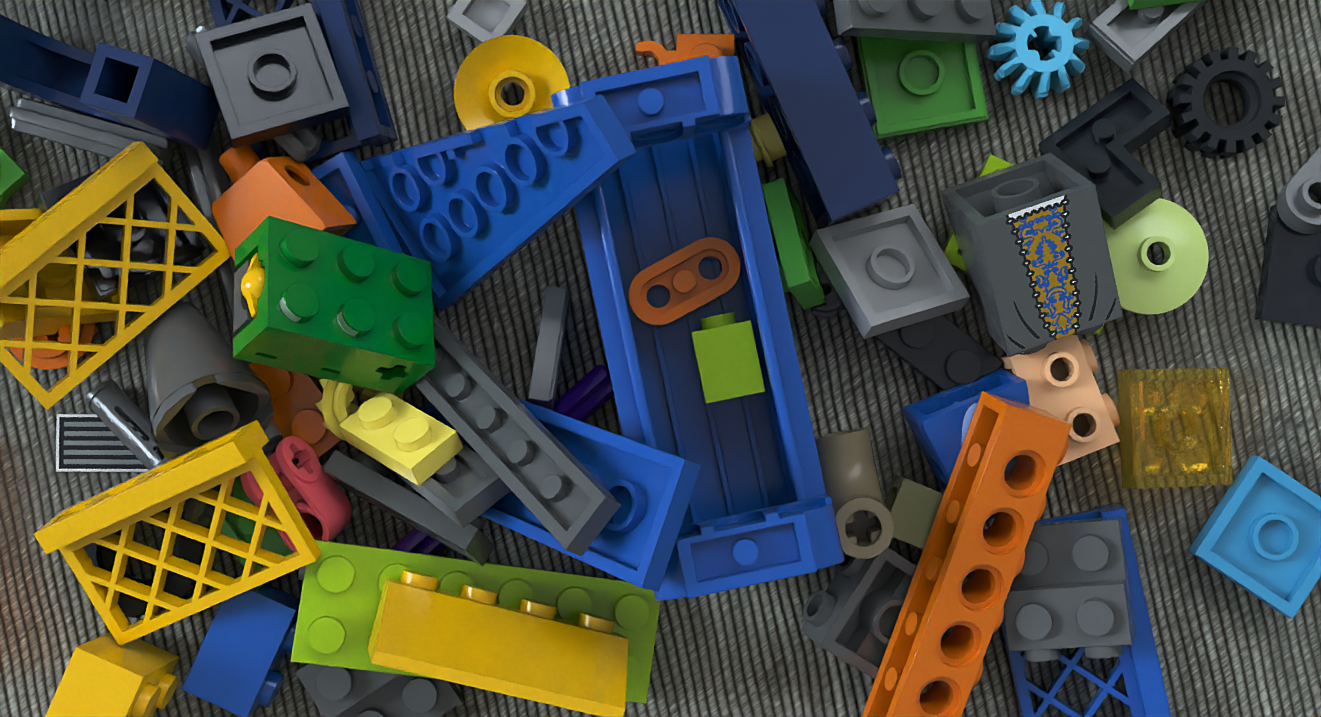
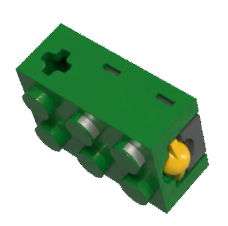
(332, 307)

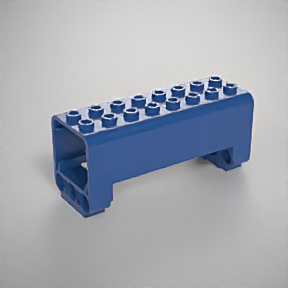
(695, 176)

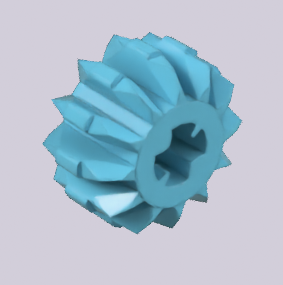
(1050, 34)

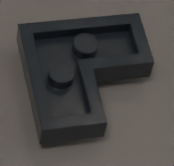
(1101, 148)

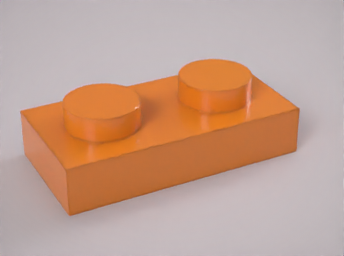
(295, 409)

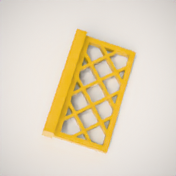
(69, 222)
(169, 486)

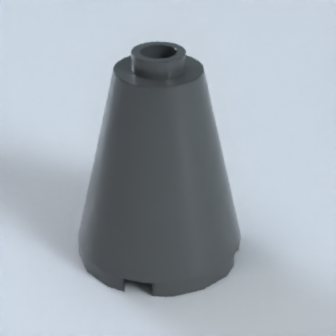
(196, 383)

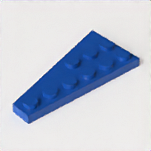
(494, 188)

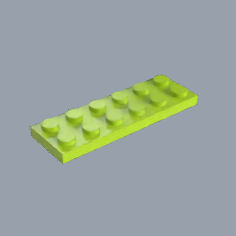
(348, 579)

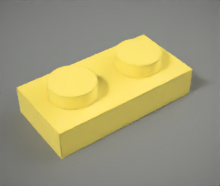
(401, 437)

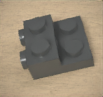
(1071, 592)
(860, 609)
(376, 694)

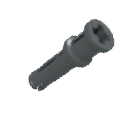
(113, 409)

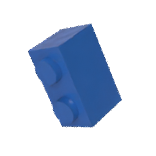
(244, 651)

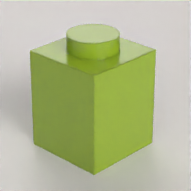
(726, 358)

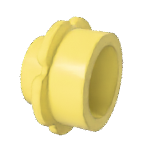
(766, 140)

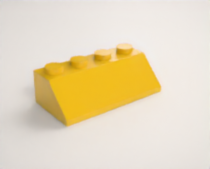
(499, 646)

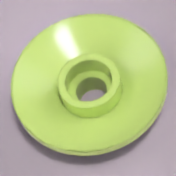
(1162, 287)

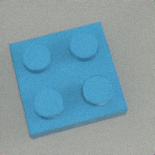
(1265, 536)

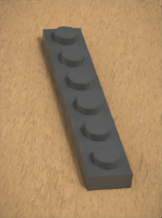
(516, 445)

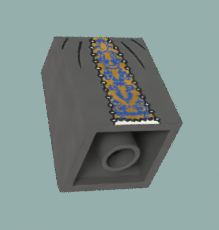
(1034, 252)

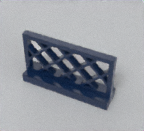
(356, 67)

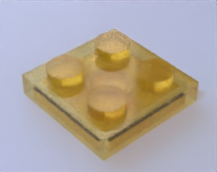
(1174, 427)

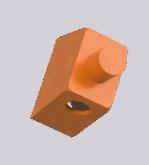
(274, 189)

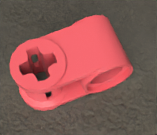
(308, 488)

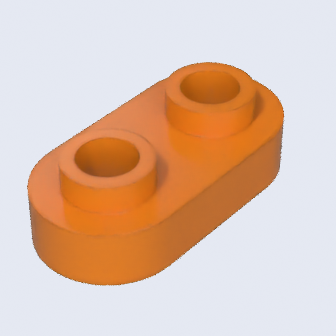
(683, 281)

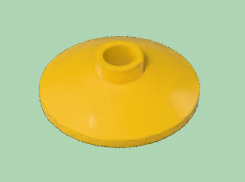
(500, 62)

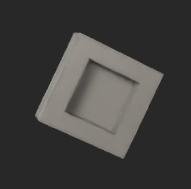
(487, 18)

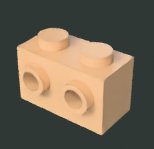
(1064, 385)

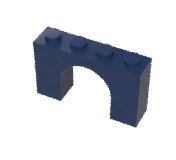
(107, 84)

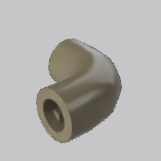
(855, 492)

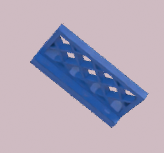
(1138, 661)

